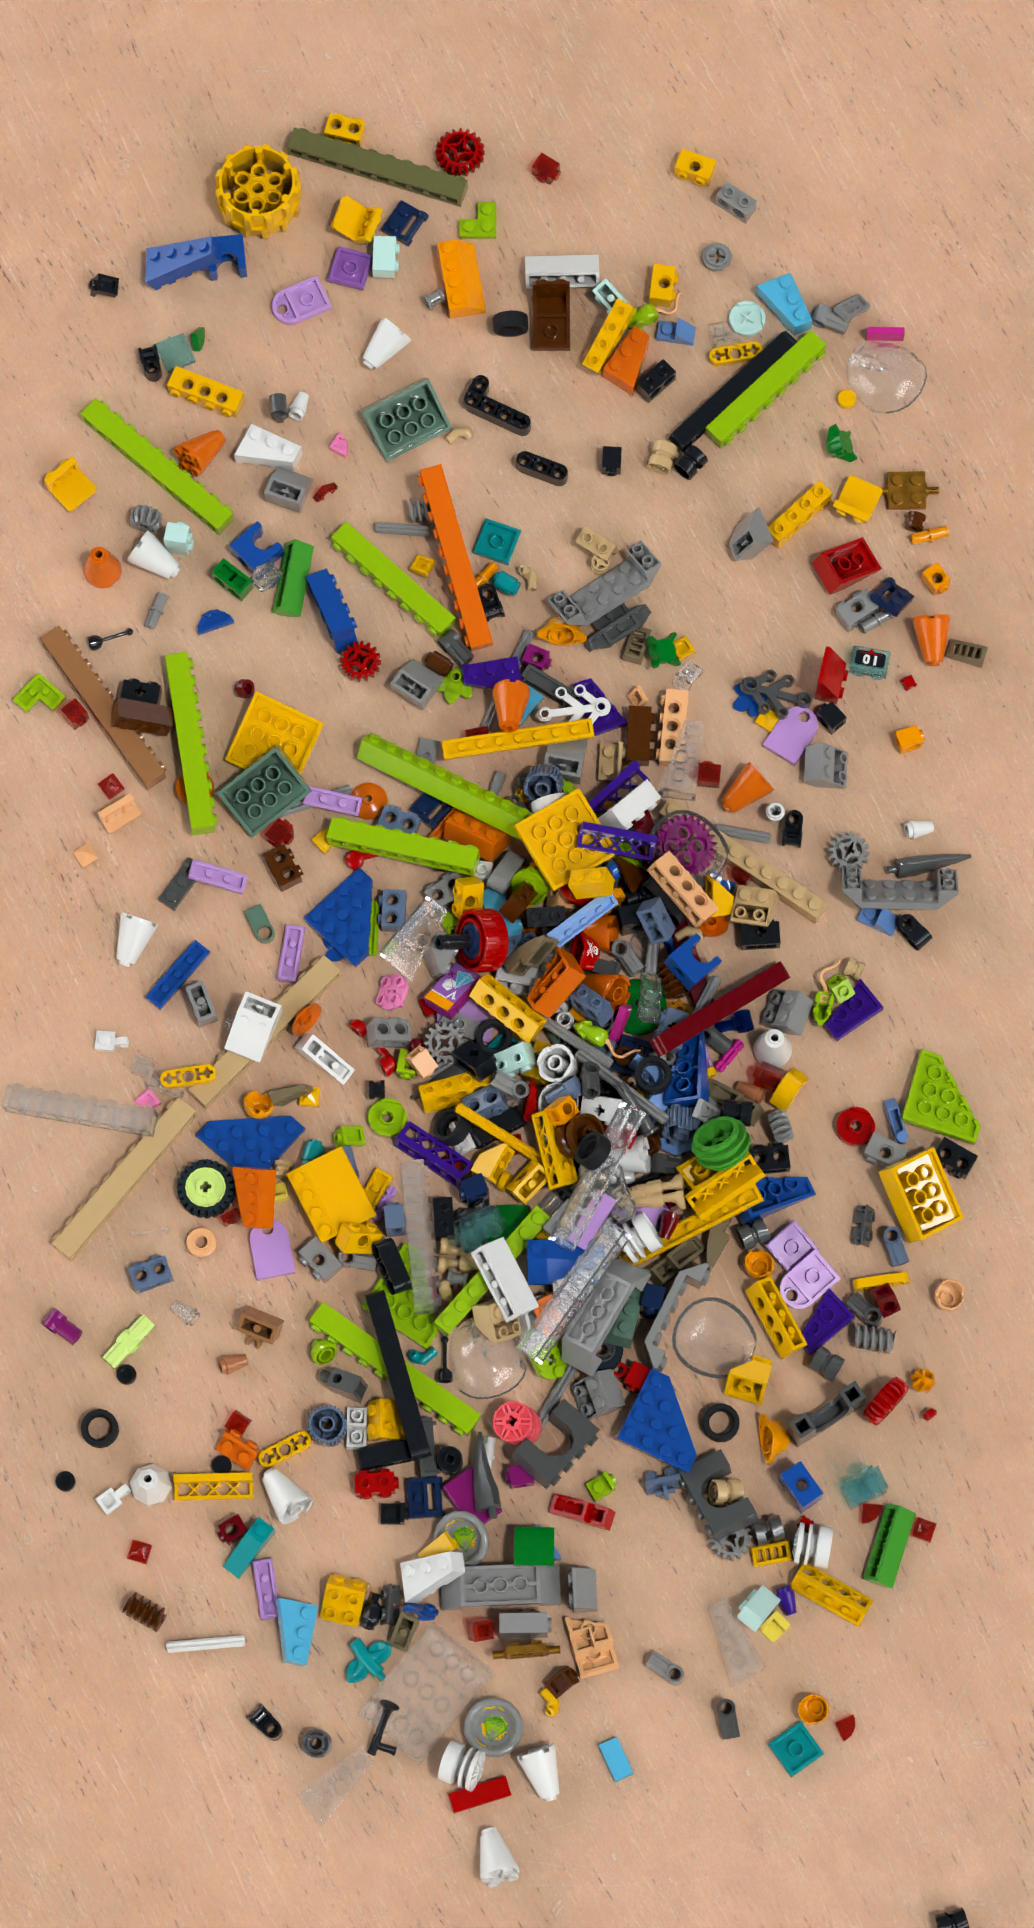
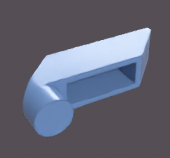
(896, 1124)
(675, 1151)

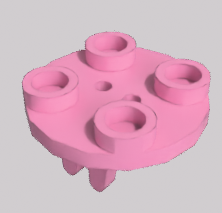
(392, 992)

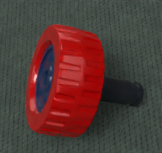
(480, 938)

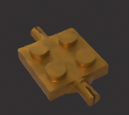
(907, 490)
(534, 1649)

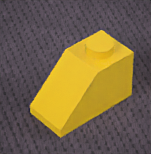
(723, 899)
(493, 1162)

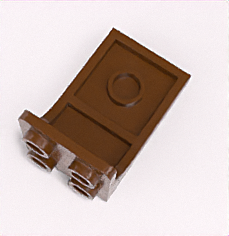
(551, 315)

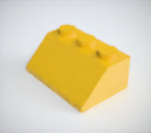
(695, 1175)

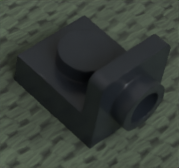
(104, 285)
(394, 1514)

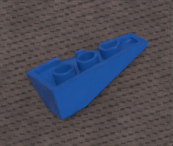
(689, 1075)
(778, 1195)
(549, 1261)

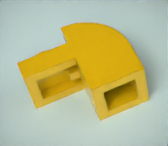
(788, 1089)

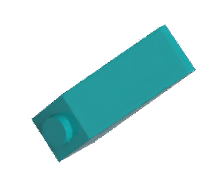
(249, 1547)

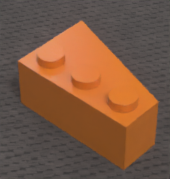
(556, 984)

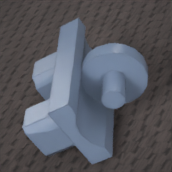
(662, 1485)

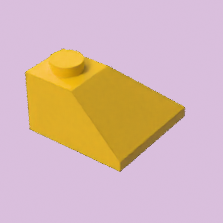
(748, 1381)

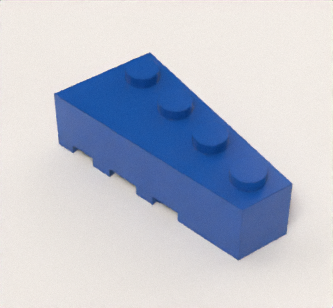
(180, 259)
(332, 609)

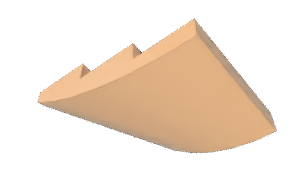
(591, 1647)

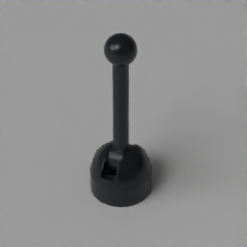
(96, 641)
(444, 1375)

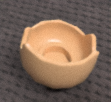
(949, 1295)

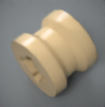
(596, 562)
(854, 969)
(282, 1168)

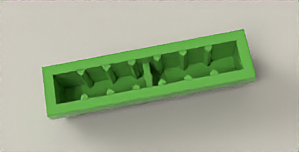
(293, 582)
(889, 1545)

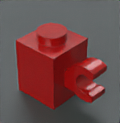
(634, 1376)

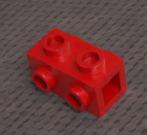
(374, 1484)

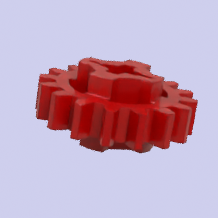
(354, 664)

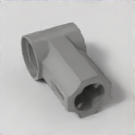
(825, 317)
(628, 958)
(507, 1085)
(359, 1261)
(664, 1667)

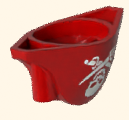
(585, 951)

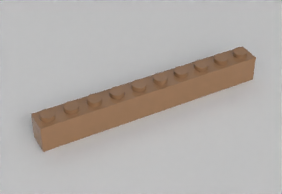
(100, 704)

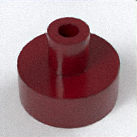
(244, 688)

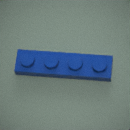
(177, 975)

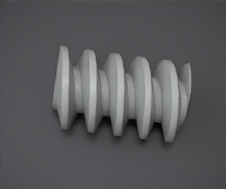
(418, 510)
(874, 1338)

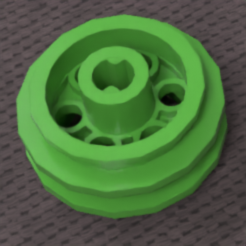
(721, 1143)

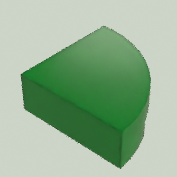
(198, 338)

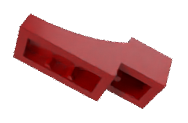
(582, 1511)

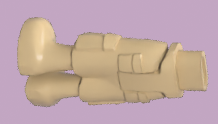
(652, 1194)
(464, 1264)

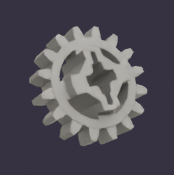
(842, 848)
(438, 1035)
(736, 1551)

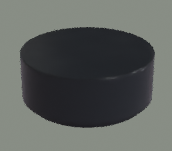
(126, 1374)
(221, 1465)
(65, 1481)

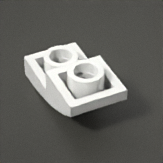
(356, 1428)

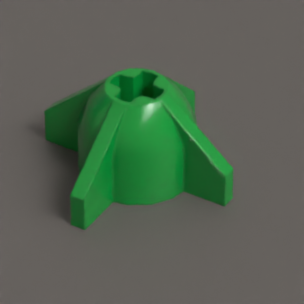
(840, 444)
(662, 651)

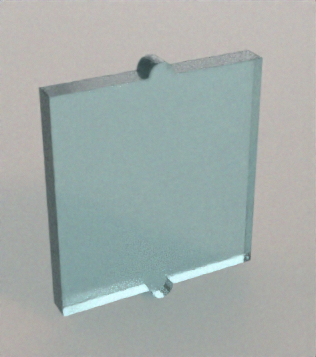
(175, 352)

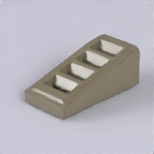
(633, 658)
(978, 662)
(286, 1095)

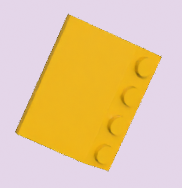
(331, 1193)
(921, 1195)

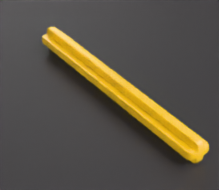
(499, 1133)

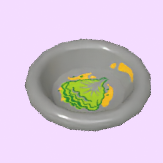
(467, 1533)
(493, 1727)

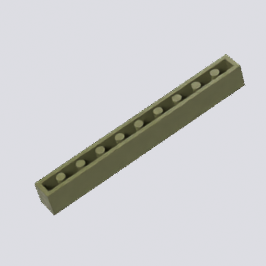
(377, 167)

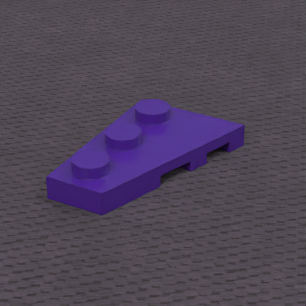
(489, 673)
(603, 723)
(853, 1012)
(826, 1322)

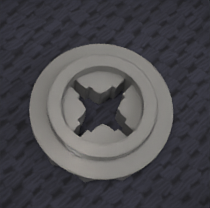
(724, 254)

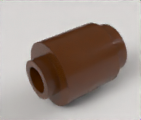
(439, 663)

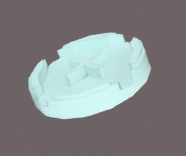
(747, 318)

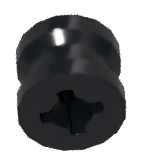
(376, 1089)

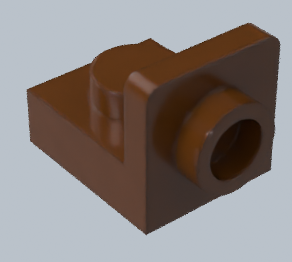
(562, 1681)

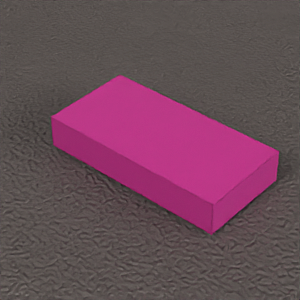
(885, 333)
(620, 1022)

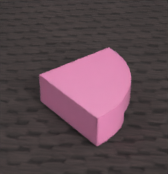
(339, 445)
(148, 1098)

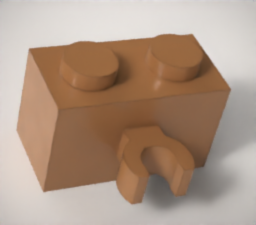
(259, 1326)

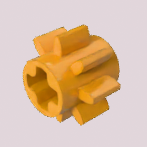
(923, 1380)

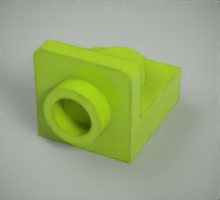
(840, 987)
(402, 1064)
(349, 1136)
(601, 1486)

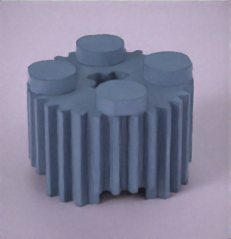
(542, 775)
(680, 1125)
(333, 1435)

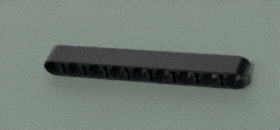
(696, 424)
(398, 1375)

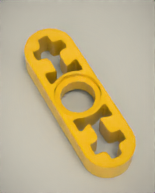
(740, 347)
(174, 1083)
(873, 1282)
(300, 1448)

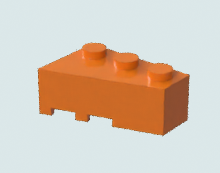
(626, 363)
(472, 831)
(255, 1195)

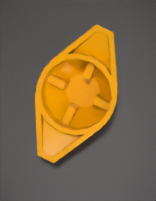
(561, 633)
(772, 1438)

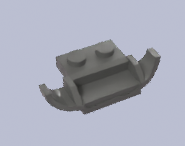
(616, 626)

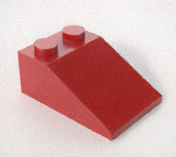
(845, 565)
(831, 677)

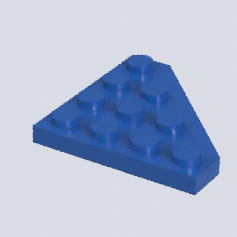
(345, 917)
(251, 1140)
(658, 1424)

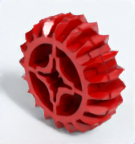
(472, 159)
(885, 1401)

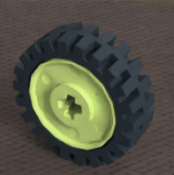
(218, 1196)

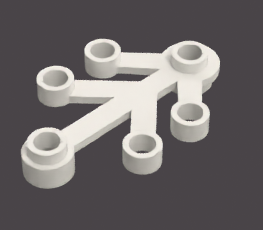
(577, 708)

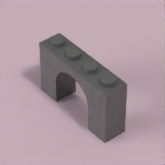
(809, 1426)
(548, 1468)
(719, 1521)

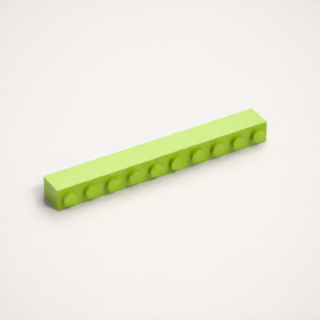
(157, 466)
(190, 745)
(441, 784)
(367, 1349)

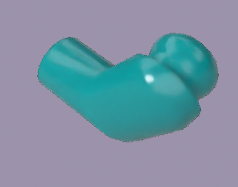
(422, 1358)

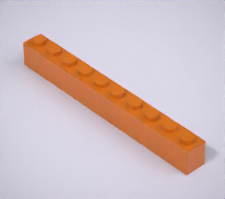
(456, 558)

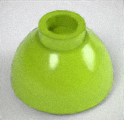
(323, 1351)

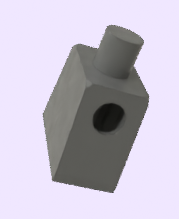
(344, 1384)

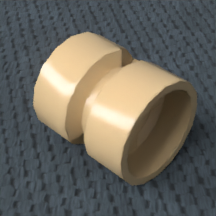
(662, 457)
(725, 1491)

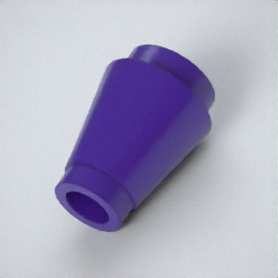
(787, 1598)

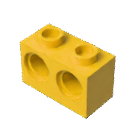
(347, 124)

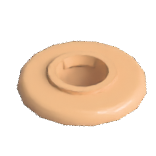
(197, 1233)

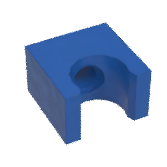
(233, 251)
(251, 556)
(686, 967)
(806, 1497)

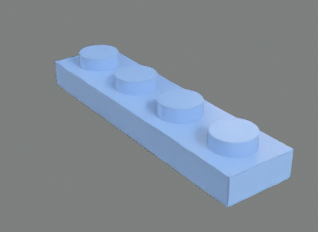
(582, 919)

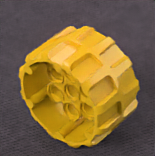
(258, 160)

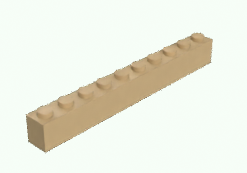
(766, 875)
(298, 996)
(124, 1179)

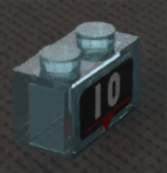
(869, 662)

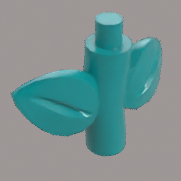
(367, 1660)

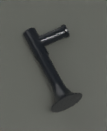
(388, 1708)

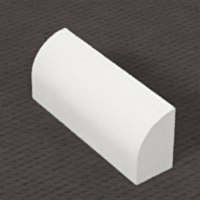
(577, 269)
(521, 985)
(504, 1279)

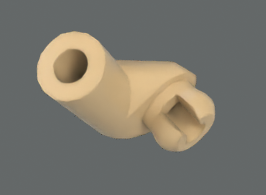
(458, 432)
(530, 575)
(687, 931)
(445, 1291)

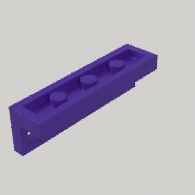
(615, 785)
(616, 834)
(434, 1162)

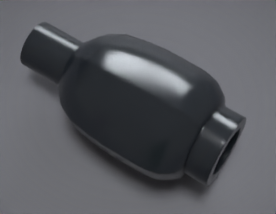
(371, 1612)

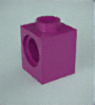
(534, 651)
(518, 1477)

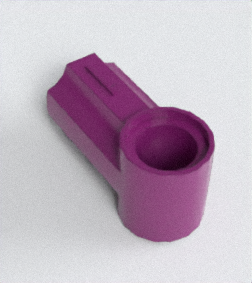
(58, 1323)

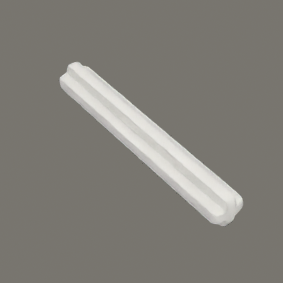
(205, 1643)

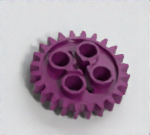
(673, 833)

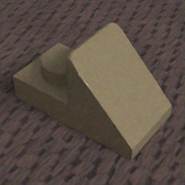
(404, 1631)

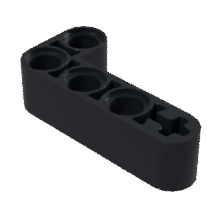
(500, 409)

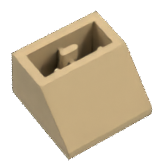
(754, 906)
(492, 1323)

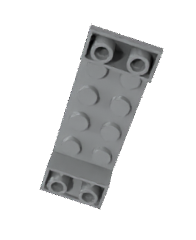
(609, 589)
(900, 894)
(694, 1276)
(598, 1315)
(503, 1587)

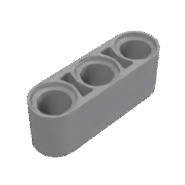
(502, 875)

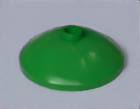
(633, 1025)

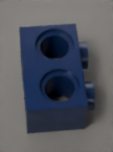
(473, 1190)
(652, 1300)

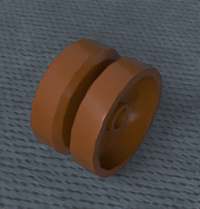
(571, 1133)

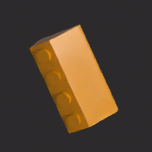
(461, 278)

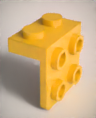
(356, 220)
(69, 484)
(858, 499)
(384, 1420)
(343, 1600)

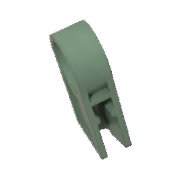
(259, 920)

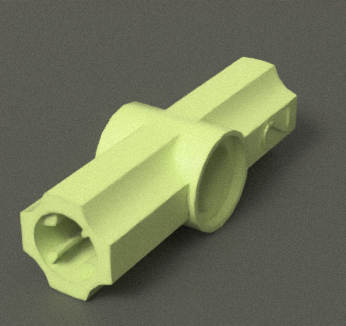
(128, 1341)

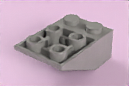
(568, 758)

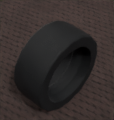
(510, 323)
(492, 1023)
(652, 1090)
(442, 1123)
(593, 1159)
(720, 1408)
(96, 1414)

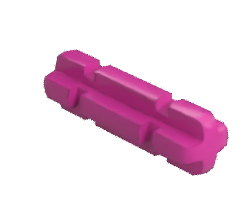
(726, 1059)

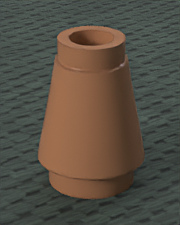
(751, 1091)
(232, 1363)

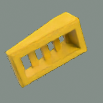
(755, 1555)

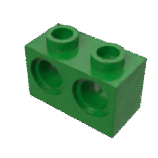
(232, 579)

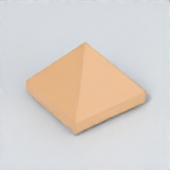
(637, 696)
(85, 855)

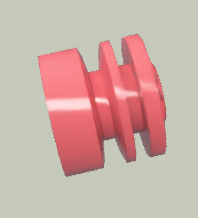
(527, 1425)

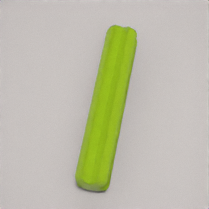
(373, 940)

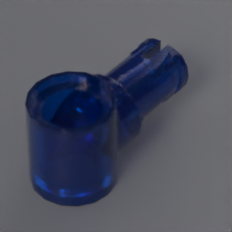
(740, 1022)

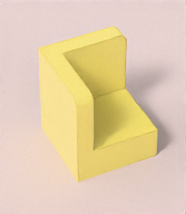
(281, 1193)
(774, 1626)

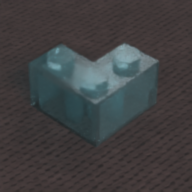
(478, 1227)
(865, 1488)

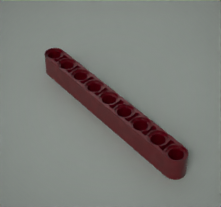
(719, 1009)

